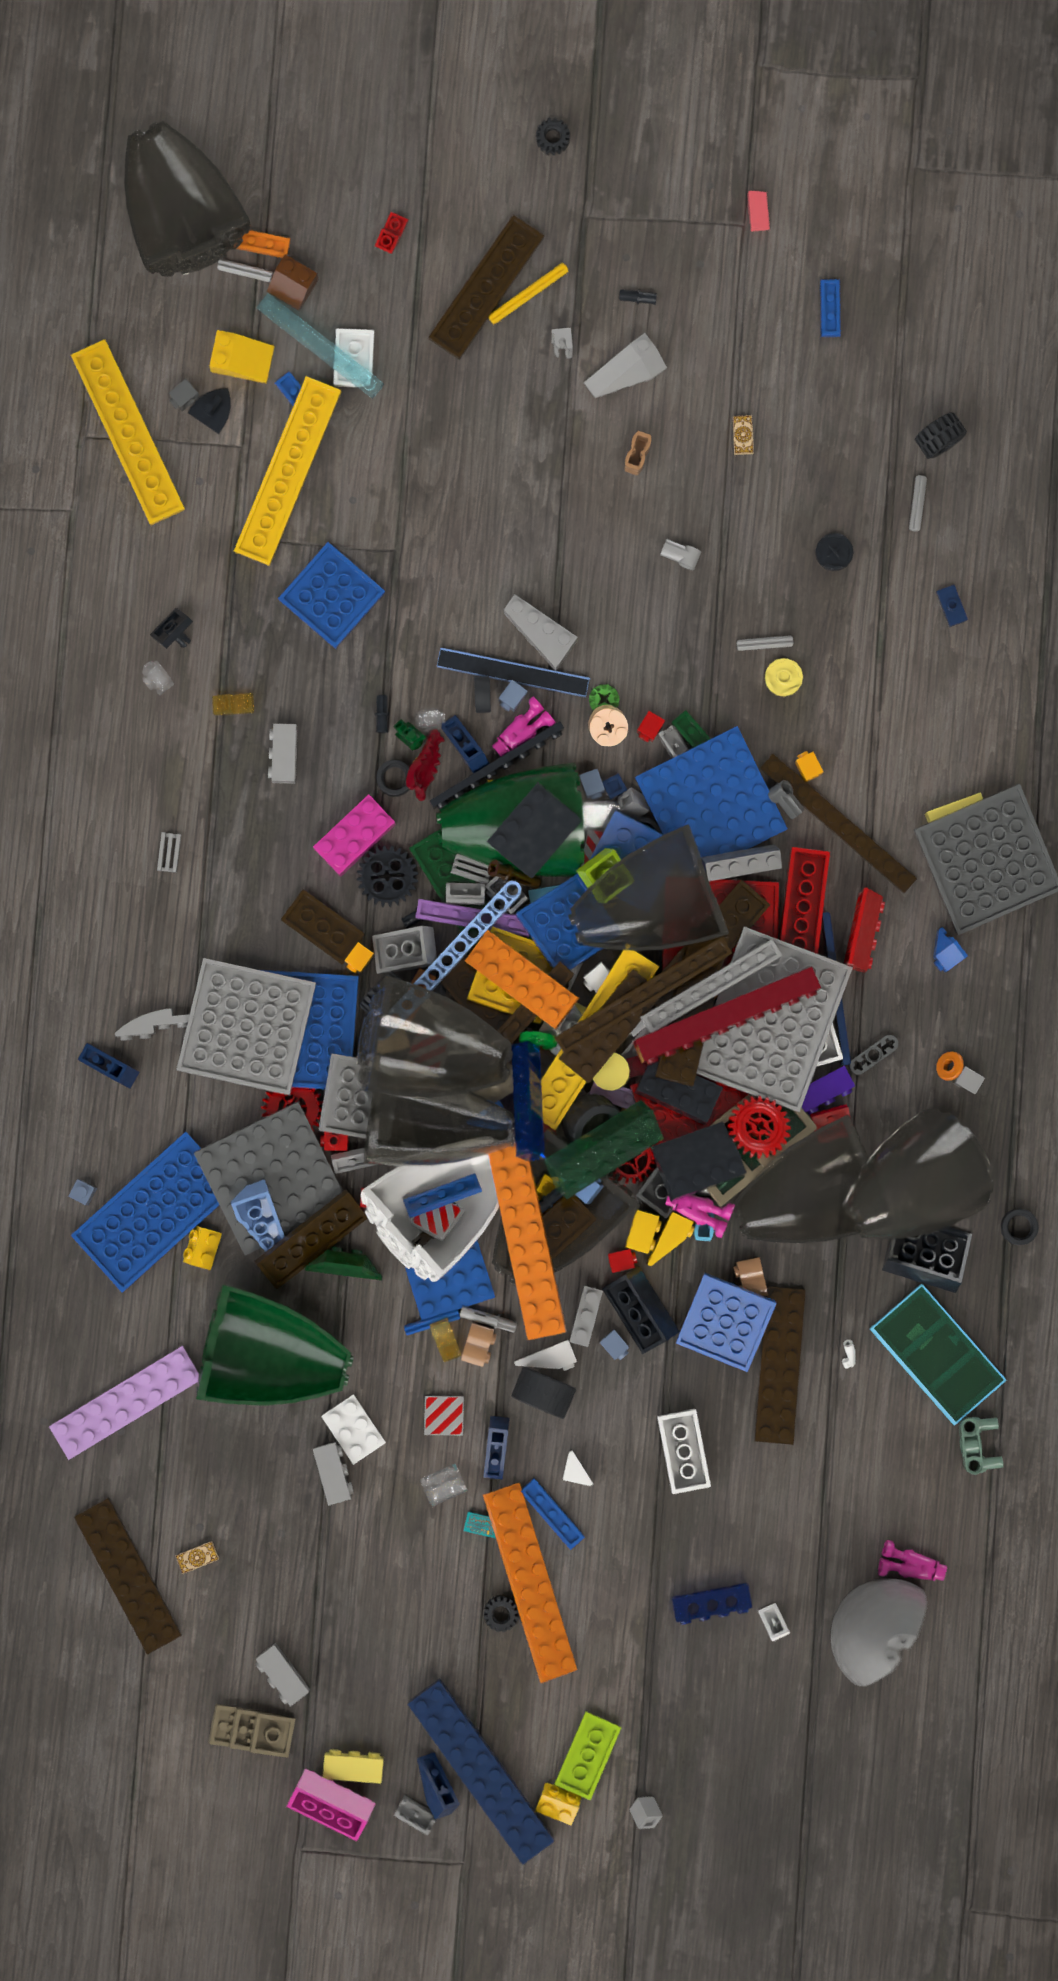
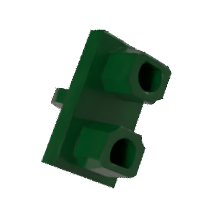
(409, 735)

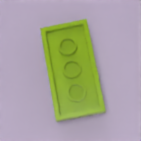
(587, 1755)

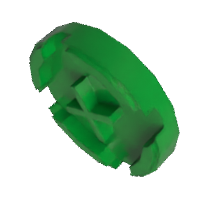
(539, 1039)

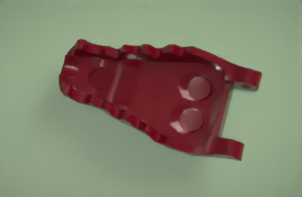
(423, 767)

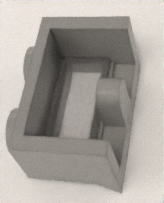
(496, 885)

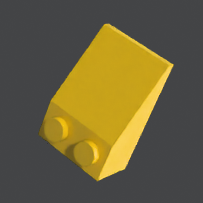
(241, 357)
(673, 1233)

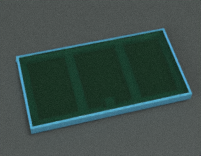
(937, 1354)

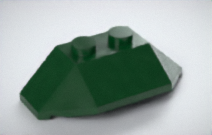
(345, 1264)

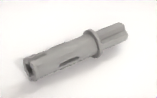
(488, 1319)

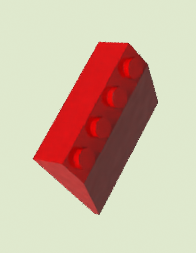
(863, 930)

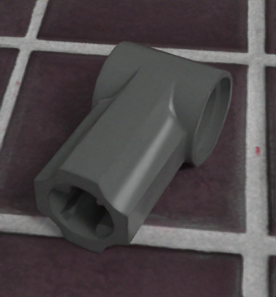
(783, 794)

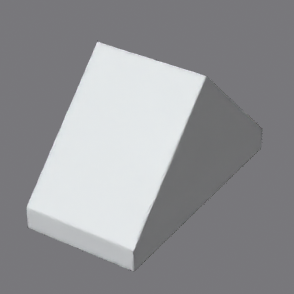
(575, 1472)
(773, 1622)

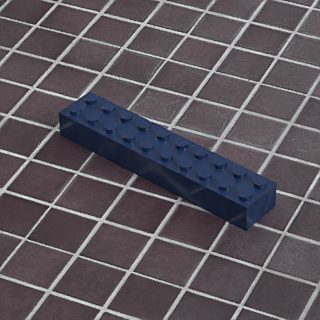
(481, 1771)

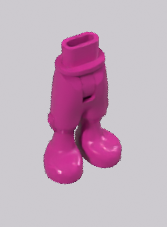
(519, 732)
(697, 1208)
(915, 1564)

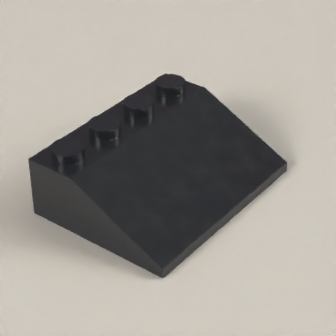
(534, 830)
(698, 1161)
(930, 1258)

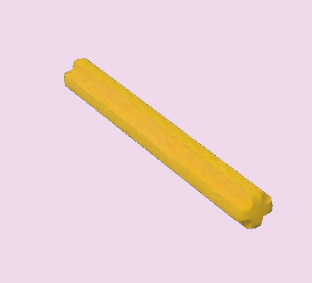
(528, 293)

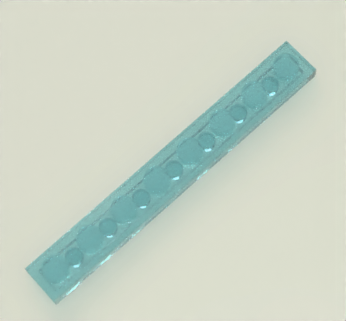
(320, 346)

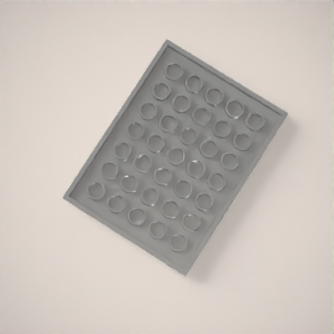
(781, 1050)

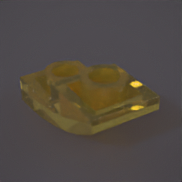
(233, 704)
(445, 1340)

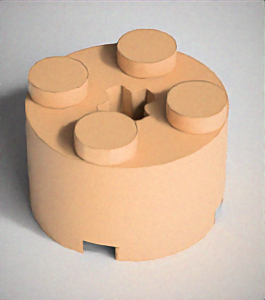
(606, 736)

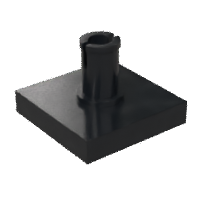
(172, 629)

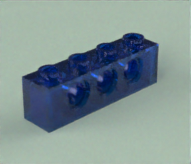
(742, 1605)

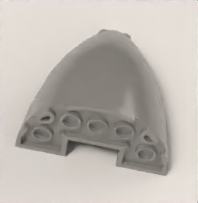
(875, 1626)

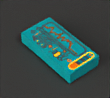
(479, 1525)

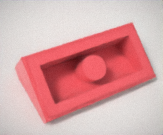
(758, 211)

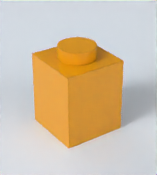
(808, 766)
(358, 958)

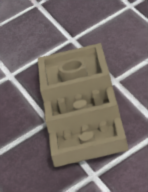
(251, 1730)

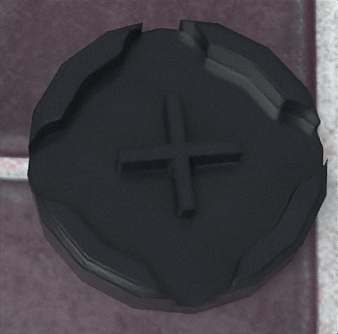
(834, 552)

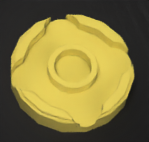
(783, 677)
(613, 1073)

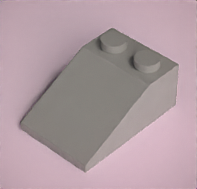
(404, 949)

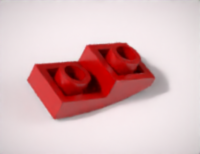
(391, 233)

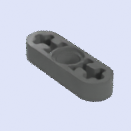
(882, 1042)

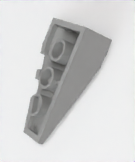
(633, 365)

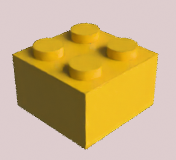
(642, 1232)

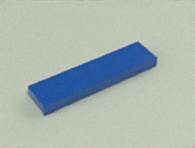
(442, 1195)
(552, 1514)

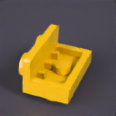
(201, 1247)
(558, 1803)

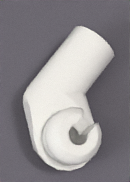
(850, 1361)

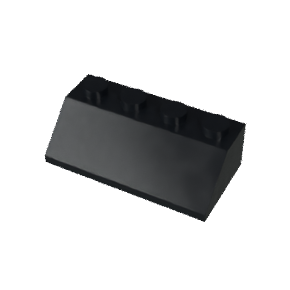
(640, 1310)

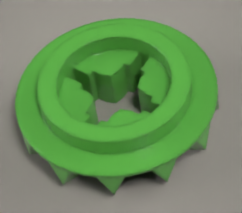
(594, 697)

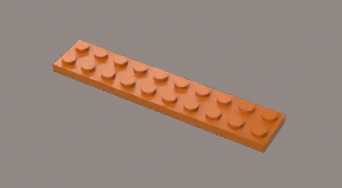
(527, 1244)
(530, 1582)

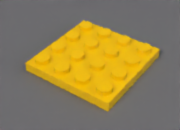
(489, 994)

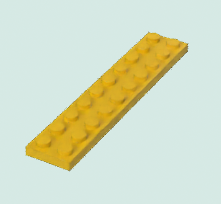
(127, 432)
(287, 471)
(561, 1083)

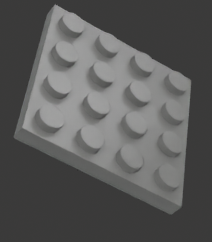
(345, 1103)

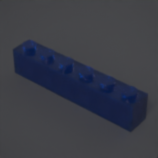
(527, 1101)

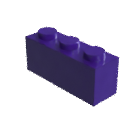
(826, 1089)

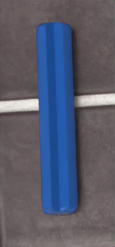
(424, 1324)

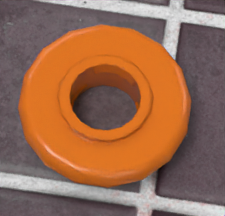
(944, 1061)

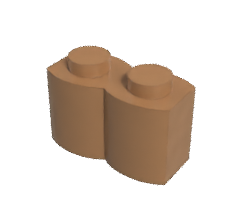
(636, 456)
(751, 1275)
(478, 1344)

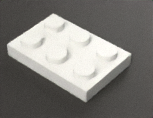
(357, 345)
(353, 1429)

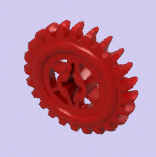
(304, 1093)
(759, 1146)

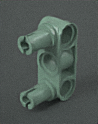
(972, 1447)

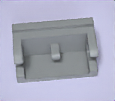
(562, 339)
(672, 742)
(465, 893)
(415, 1814)

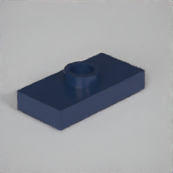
(951, 605)

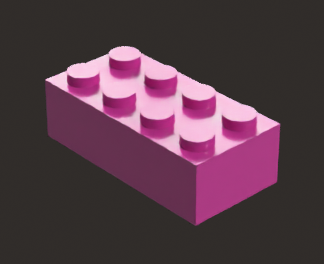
(354, 835)
(331, 1804)

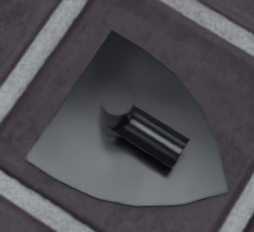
(212, 409)

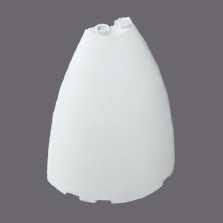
(388, 1212)

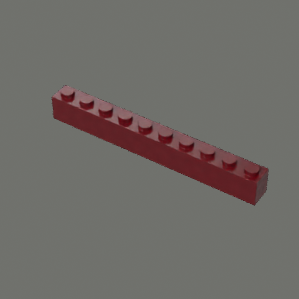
(726, 1015)

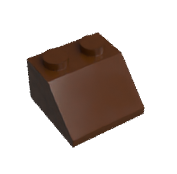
(292, 282)

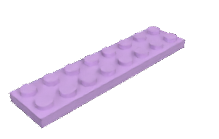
(125, 1402)

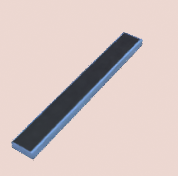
(513, 671)

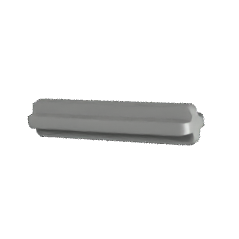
(245, 270)
(917, 503)
(764, 643)

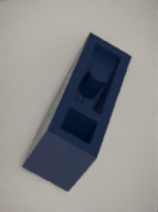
(465, 744)
(108, 1066)
(496, 1447)
(436, 1787)

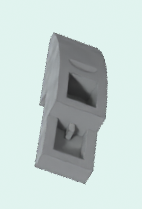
(145, 1025)

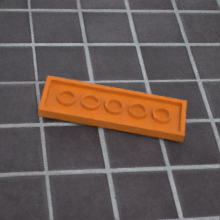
(521, 979)

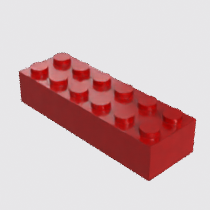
(804, 898)

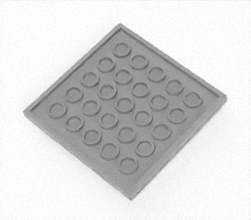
(246, 1026)

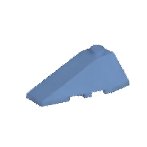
(258, 1215)

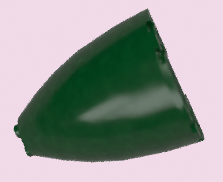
(480, 812)
(267, 1354)

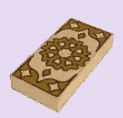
(743, 435)
(197, 1557)

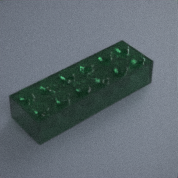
(604, 1149)

